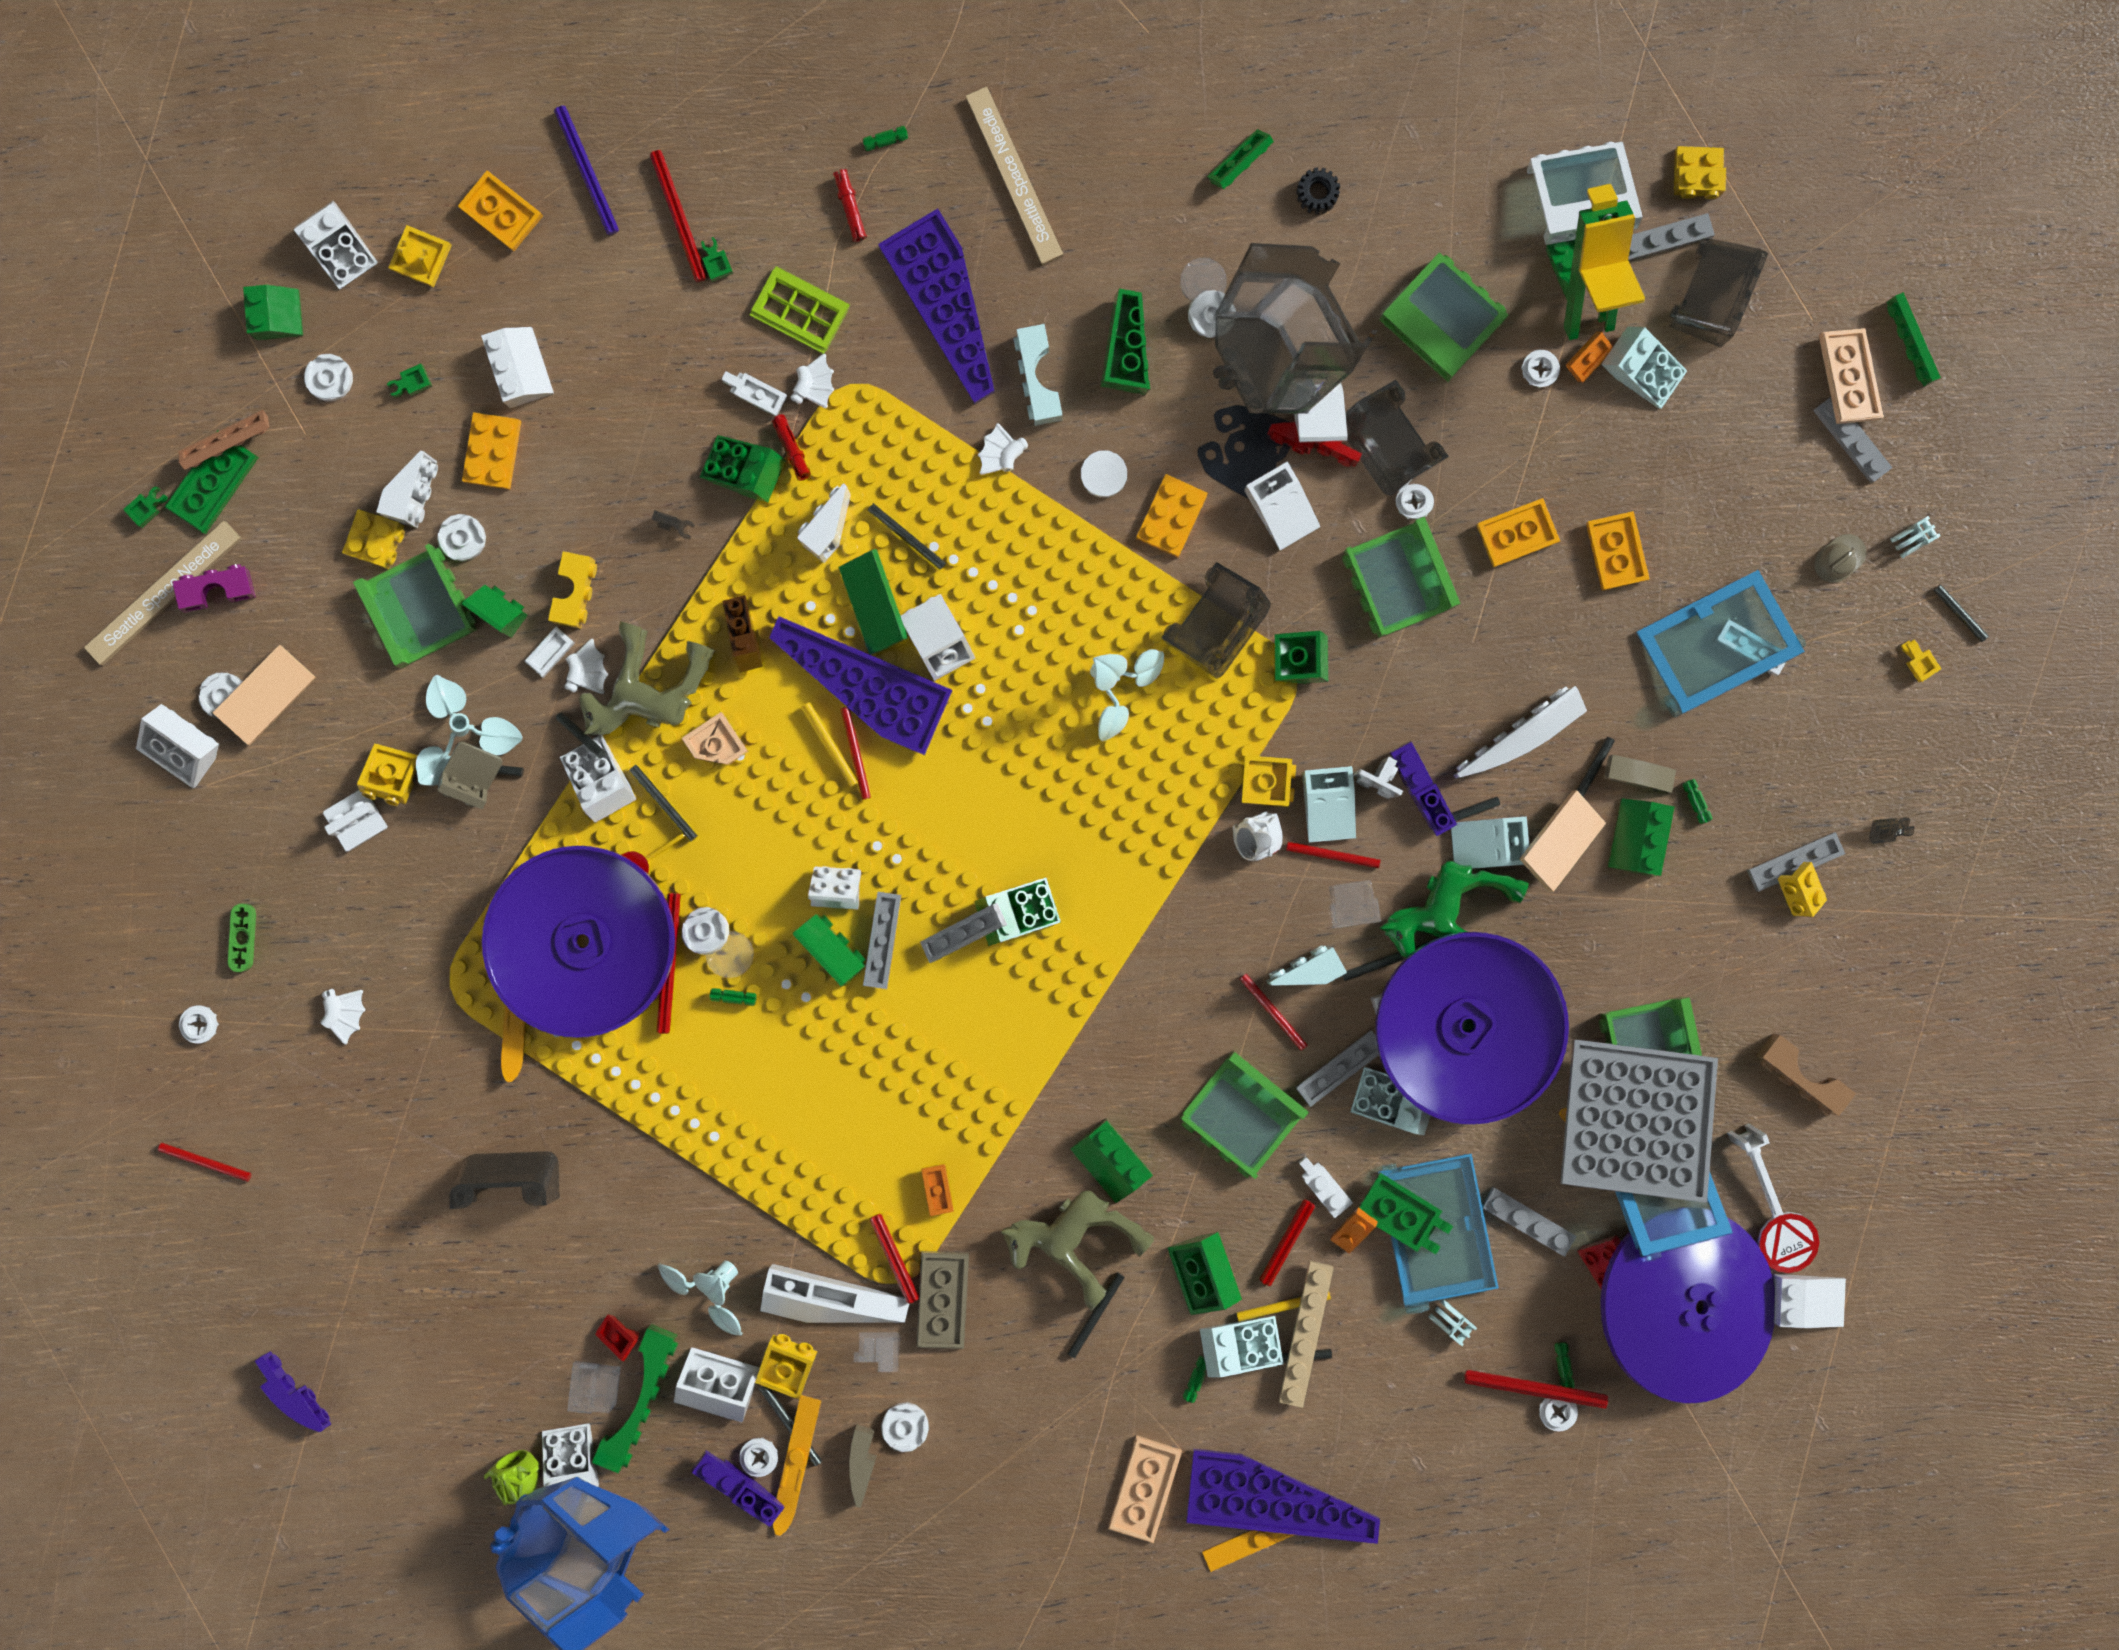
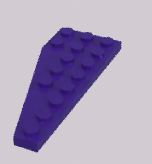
(937, 282)
(881, 694)
(1249, 1495)

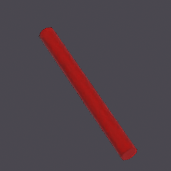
(855, 753)
(1333, 855)
(1273, 1012)
(204, 1162)

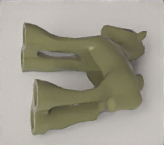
(639, 699)
(1065, 1235)

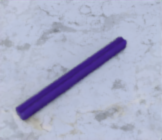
(586, 170)

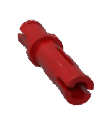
(847, 196)
(794, 454)

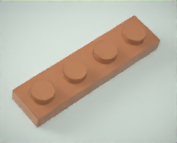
(220, 441)

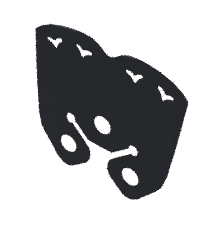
(1258, 453)

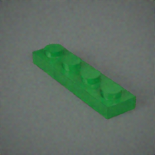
(1916, 347)

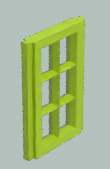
(790, 329)

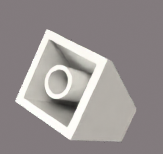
(937, 637)

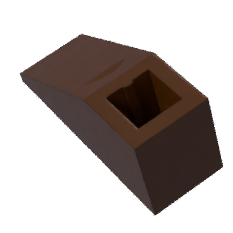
(742, 634)

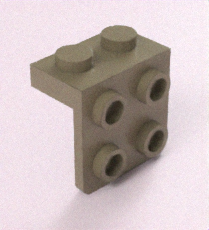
(469, 774)

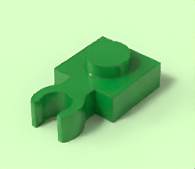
(717, 262)
(413, 380)
(143, 508)

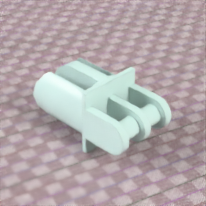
(1917, 536)
(1454, 1324)

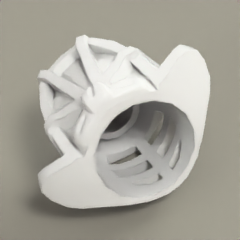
(1259, 834)

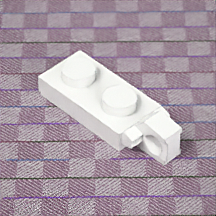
(755, 392)
(1325, 1187)

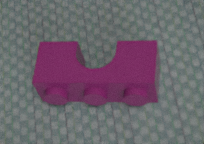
(192, 590)

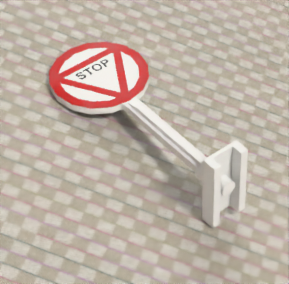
(1787, 1238)

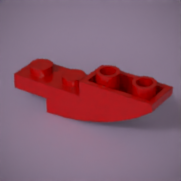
(1288, 434)

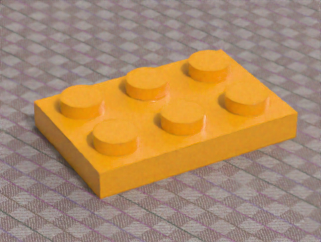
(500, 210)
(491, 451)
(1172, 515)
(1518, 532)
(1617, 551)

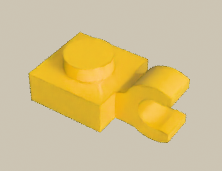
(1921, 663)

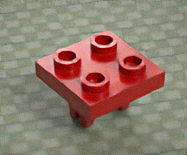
(1597, 1256)

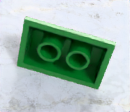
(1641, 837)
(830, 949)
(1111, 1161)
(1204, 1274)

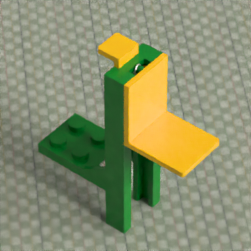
(1597, 261)

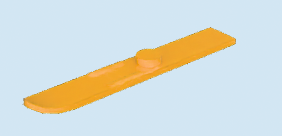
(512, 1045)
(796, 1461)
(1240, 1547)

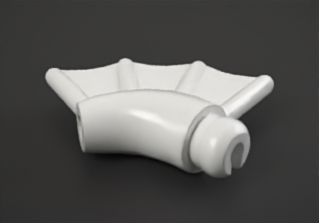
(814, 383)
(1000, 451)
(586, 669)
(342, 1013)

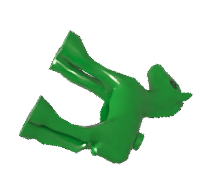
(1443, 904)

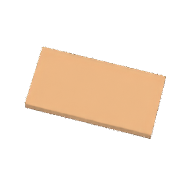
(1850, 376)
(264, 695)
(1562, 841)
(1144, 1489)

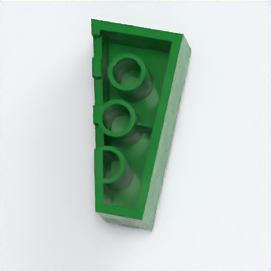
(1125, 354)

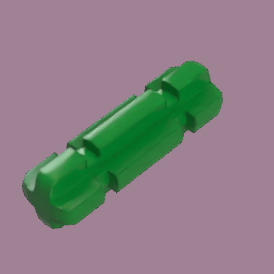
(885, 138)
(1697, 801)
(733, 997)
(1564, 1364)
(1195, 1381)

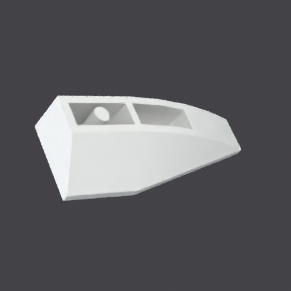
(1528, 734)
(827, 1300)

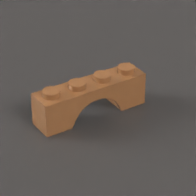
(1782, 1057)

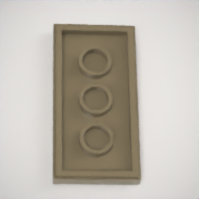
(942, 1299)

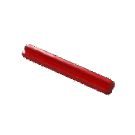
(1287, 1242)
(894, 1258)

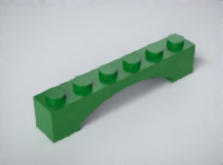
(615, 1449)

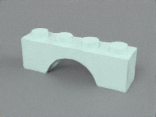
(1034, 345)

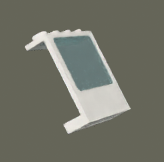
(1564, 182)

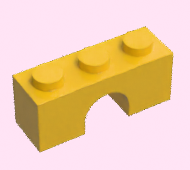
(572, 610)

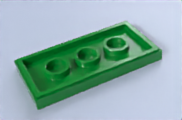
(210, 487)
(873, 602)

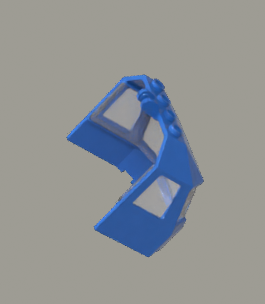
(569, 1559)

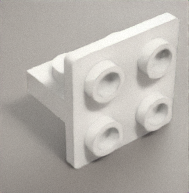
(1384, 773)
(354, 820)
(835, 887)

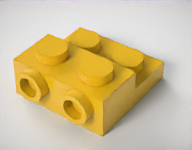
(1699, 172)
(374, 539)
(388, 775)
(1268, 781)
(786, 1366)

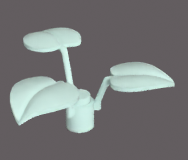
(1107, 671)
(446, 699)
(713, 1286)

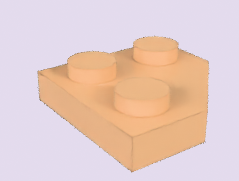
(715, 741)

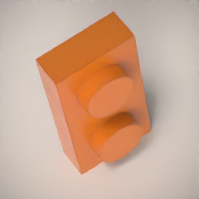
(1589, 357)
(937, 1189)
(1353, 1230)

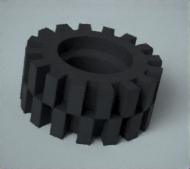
(1318, 204)

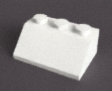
(517, 365)
(176, 745)
(716, 1384)

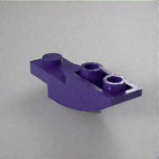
(1422, 789)
(295, 1403)
(739, 1487)

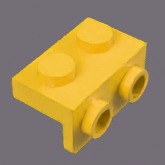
(1803, 891)

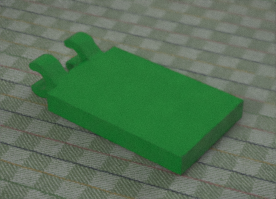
(1403, 1214)

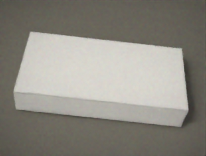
(549, 652)

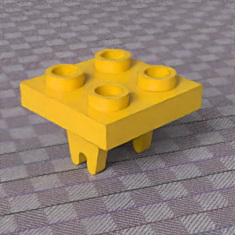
(420, 256)

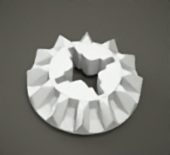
(1548, 361)
(1421, 495)
(192, 1032)
(1555, 1422)
(760, 1468)

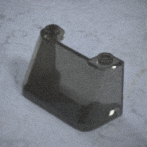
(1718, 290)
(1388, 440)
(1219, 621)
(532, 1171)

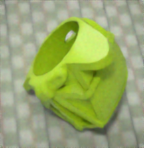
(514, 1478)

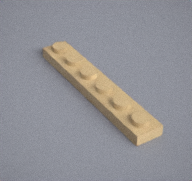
(1306, 1334)

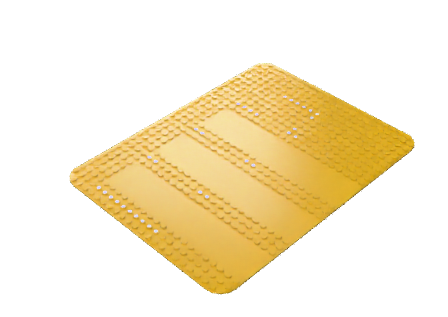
(844, 1093)

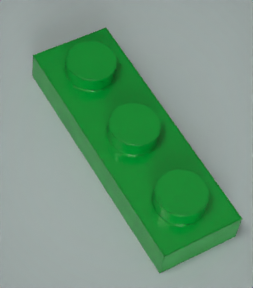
(1240, 159)

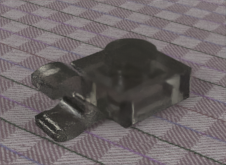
(667, 522)
(1888, 829)

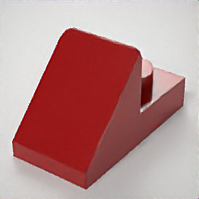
(617, 1336)

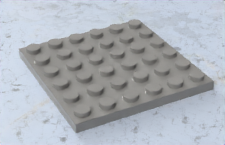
(1639, 1121)

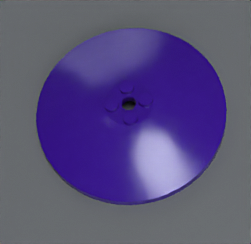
(535, 950)
(1506, 1054)
(1662, 1337)

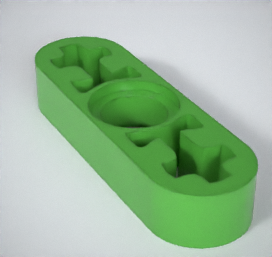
(250, 931)

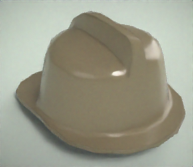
(1840, 558)

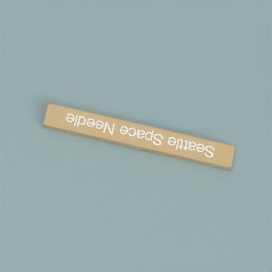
(1014, 176)
(161, 594)

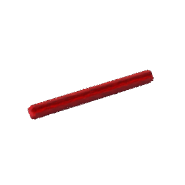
(678, 216)
(666, 993)
(1536, 1389)

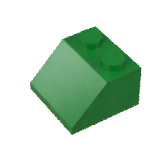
(272, 312)
(496, 610)
(1301, 657)

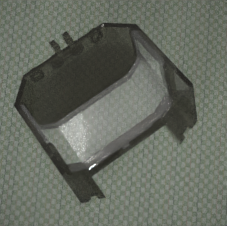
(1284, 331)

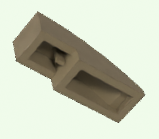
(1639, 773)
(861, 1462)

